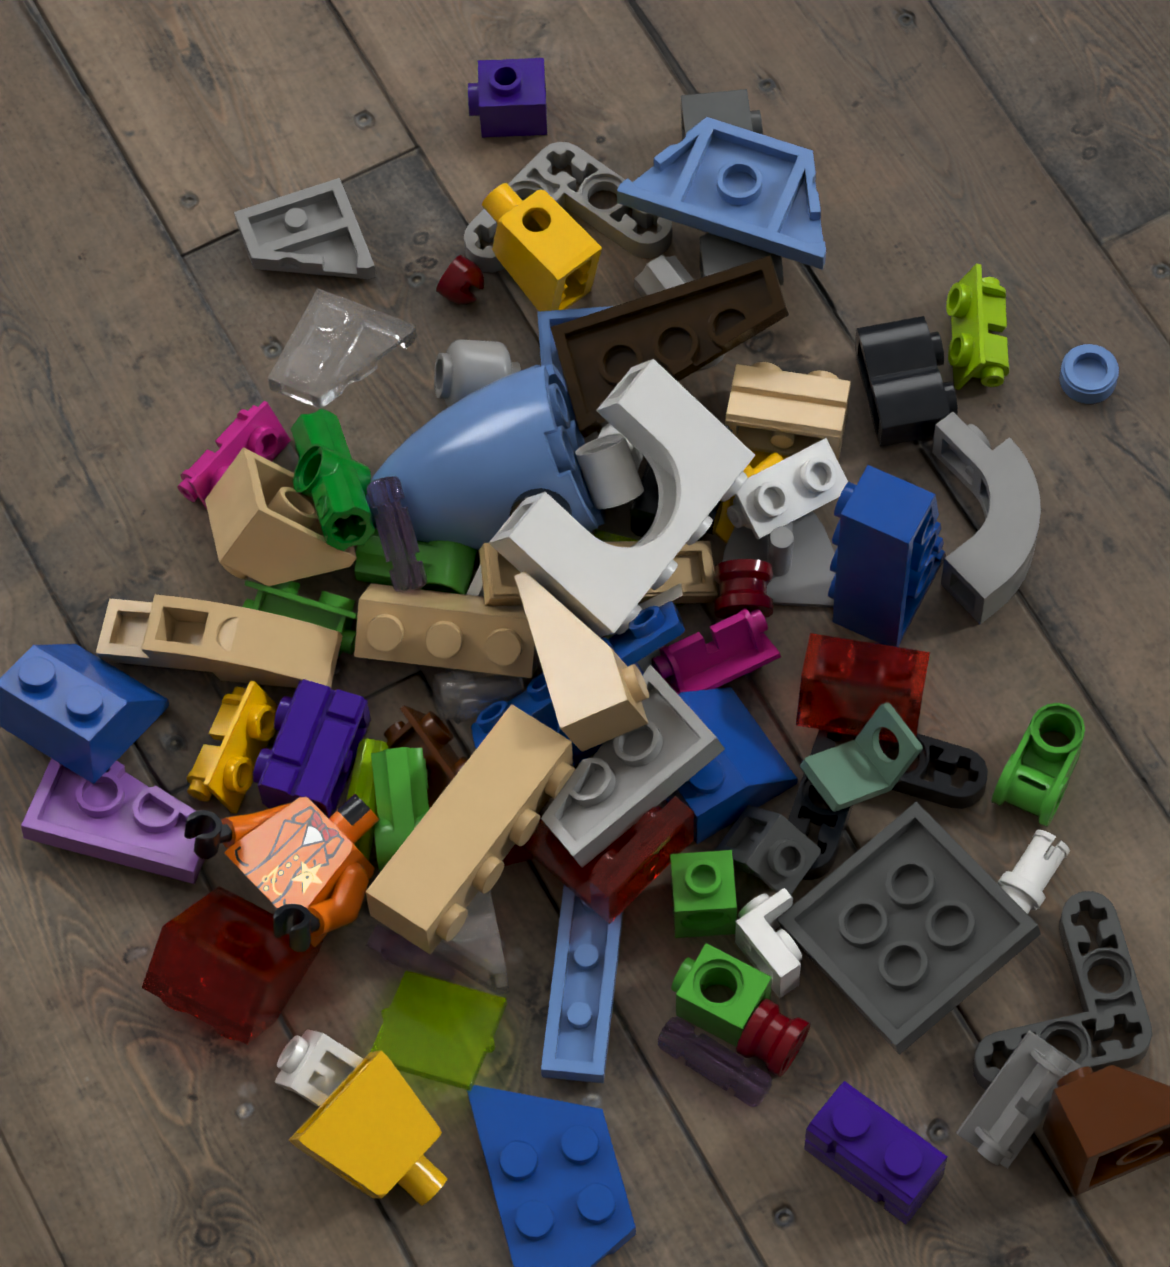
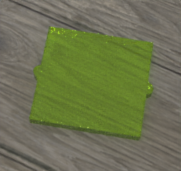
(439, 1029)

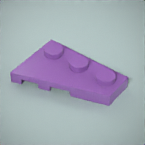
(113, 821)

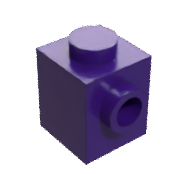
(510, 97)

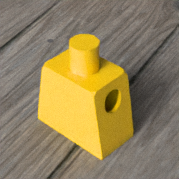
(542, 248)
(374, 1133)

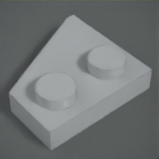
(306, 234)

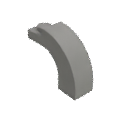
(998, 556)

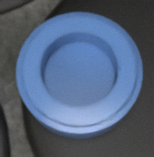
(1089, 373)

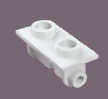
(788, 490)

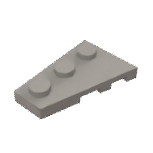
(631, 773)

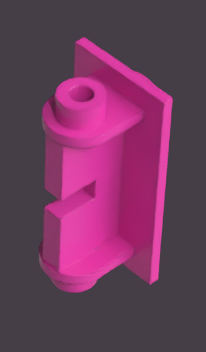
(252, 429)
(736, 650)

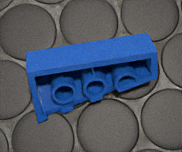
(883, 555)

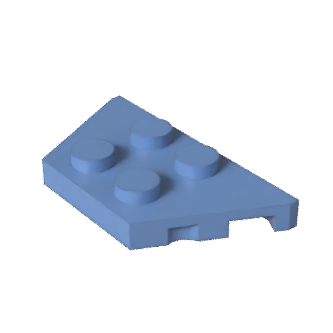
(736, 189)

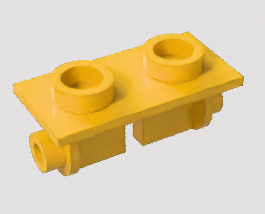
(244, 728)

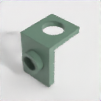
(860, 767)

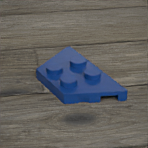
(552, 1178)

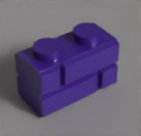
(313, 747)
(875, 1152)

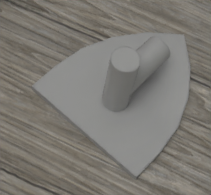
(798, 558)

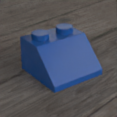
(76, 707)
(741, 775)

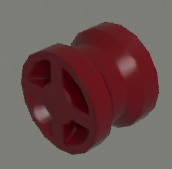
(743, 586)
(773, 1037)

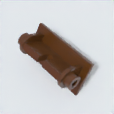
(433, 736)

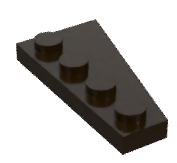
(675, 327)

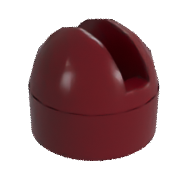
(458, 279)

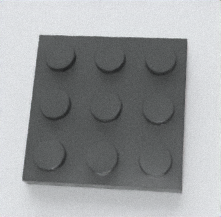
(908, 927)

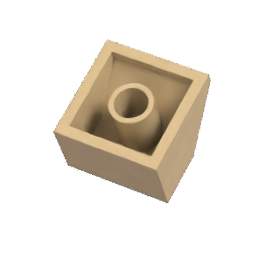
(267, 526)

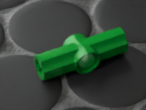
(332, 480)

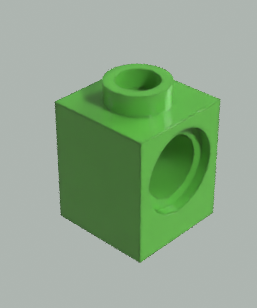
(703, 893)
(715, 967)

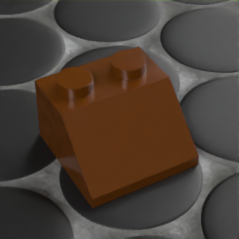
(1107, 1124)

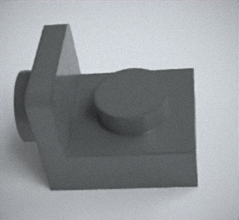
(770, 848)

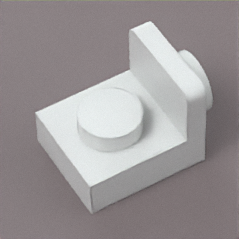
(769, 950)
(314, 1066)

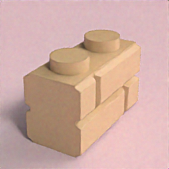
(786, 409)

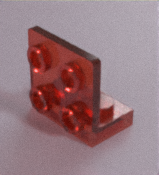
(624, 866)

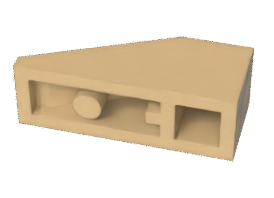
(586, 679)

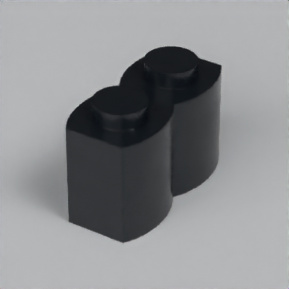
(903, 379)

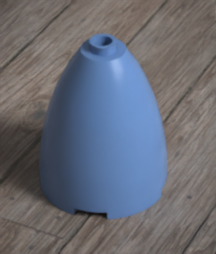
(485, 453)

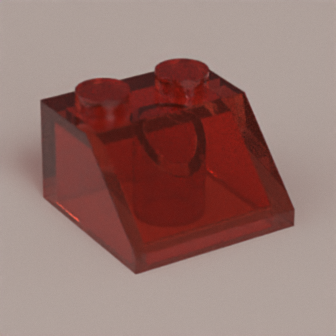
(852, 677)
(226, 966)

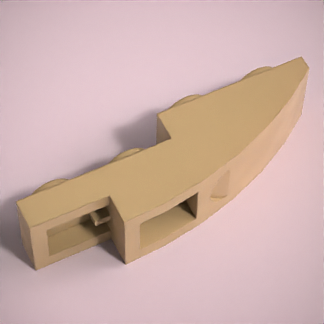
(219, 639)

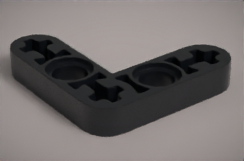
(938, 791)

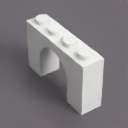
(694, 469)

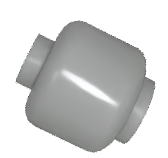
(469, 367)

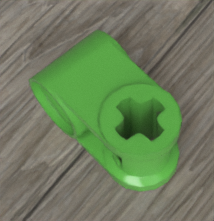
(1040, 772)

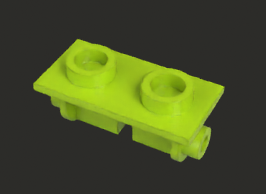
(975, 308)

